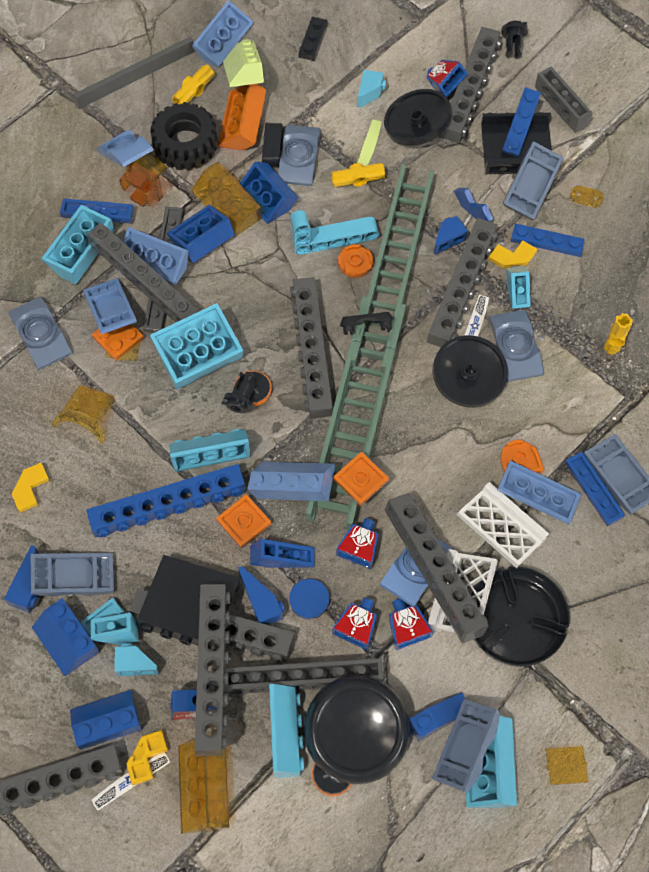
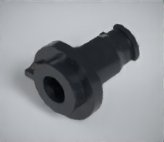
(514, 32)
(239, 399)

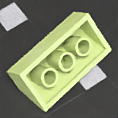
(243, 64)

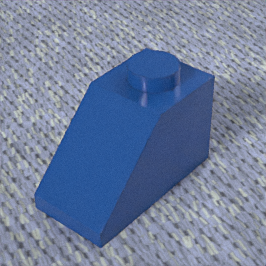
(450, 234)

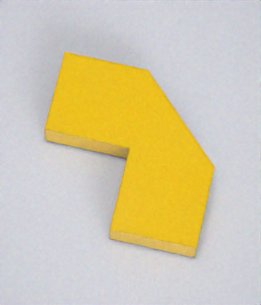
(506, 258)
(23, 491)
(138, 763)

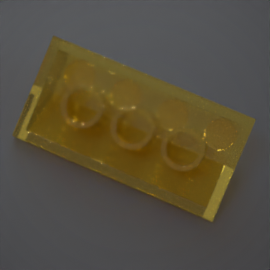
(226, 195)
(202, 791)

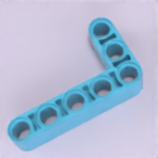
(330, 236)

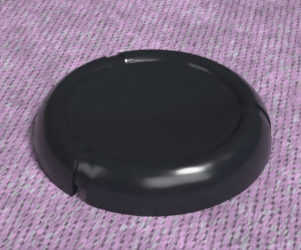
(523, 616)
(357, 729)

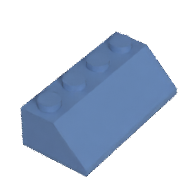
(292, 481)

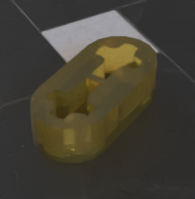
(586, 196)

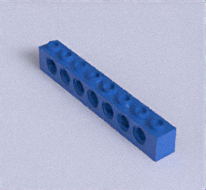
(155, 497)

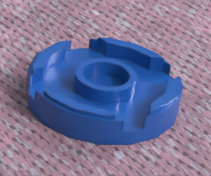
(309, 599)

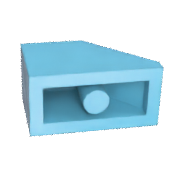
(371, 87)
(518, 286)
(115, 629)
(133, 662)

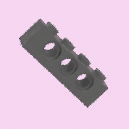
(563, 99)

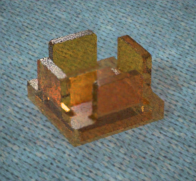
(146, 184)

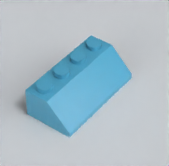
(71, 252)
(209, 450)
(285, 731)
(497, 781)

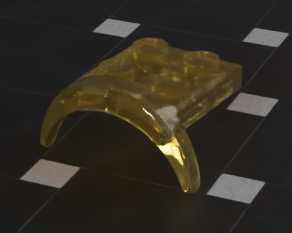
(87, 409)

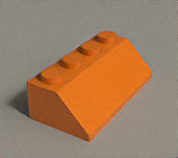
(242, 117)

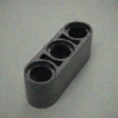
(272, 144)

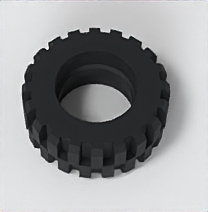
(184, 118)

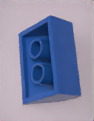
(268, 191)
(202, 233)
(64, 637)
(105, 720)

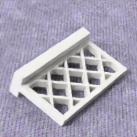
(512, 516)
(437, 616)

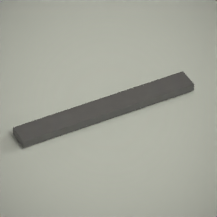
(133, 73)
(154, 315)

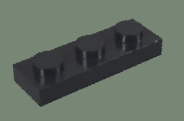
(313, 38)

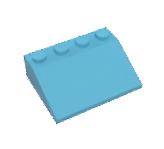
(197, 346)

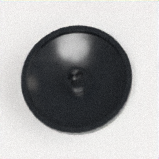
(417, 117)
(470, 371)

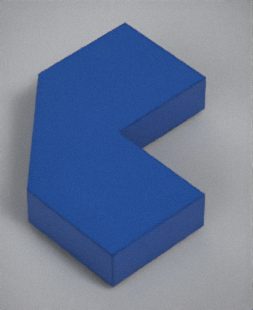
(468, 203)

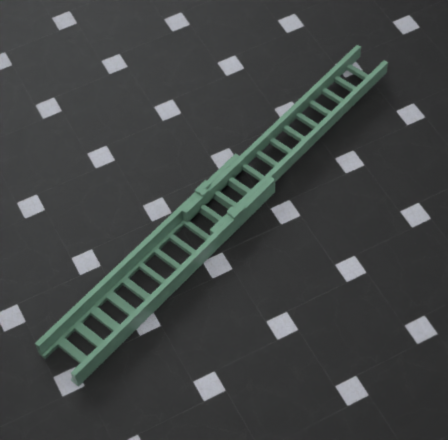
(355, 347)

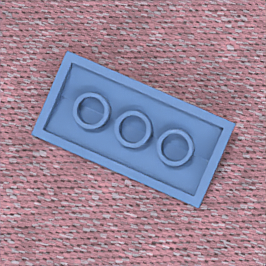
(222, 34)
(161, 256)
(539, 492)

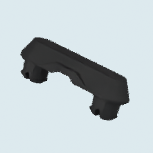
(383, 318)

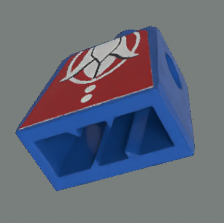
(446, 76)
(359, 544)
(356, 624)
(408, 625)
(182, 704)

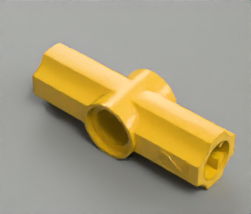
(193, 85)
(358, 174)
(618, 333)

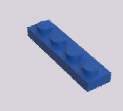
(521, 122)
(116, 211)
(548, 240)
(594, 489)

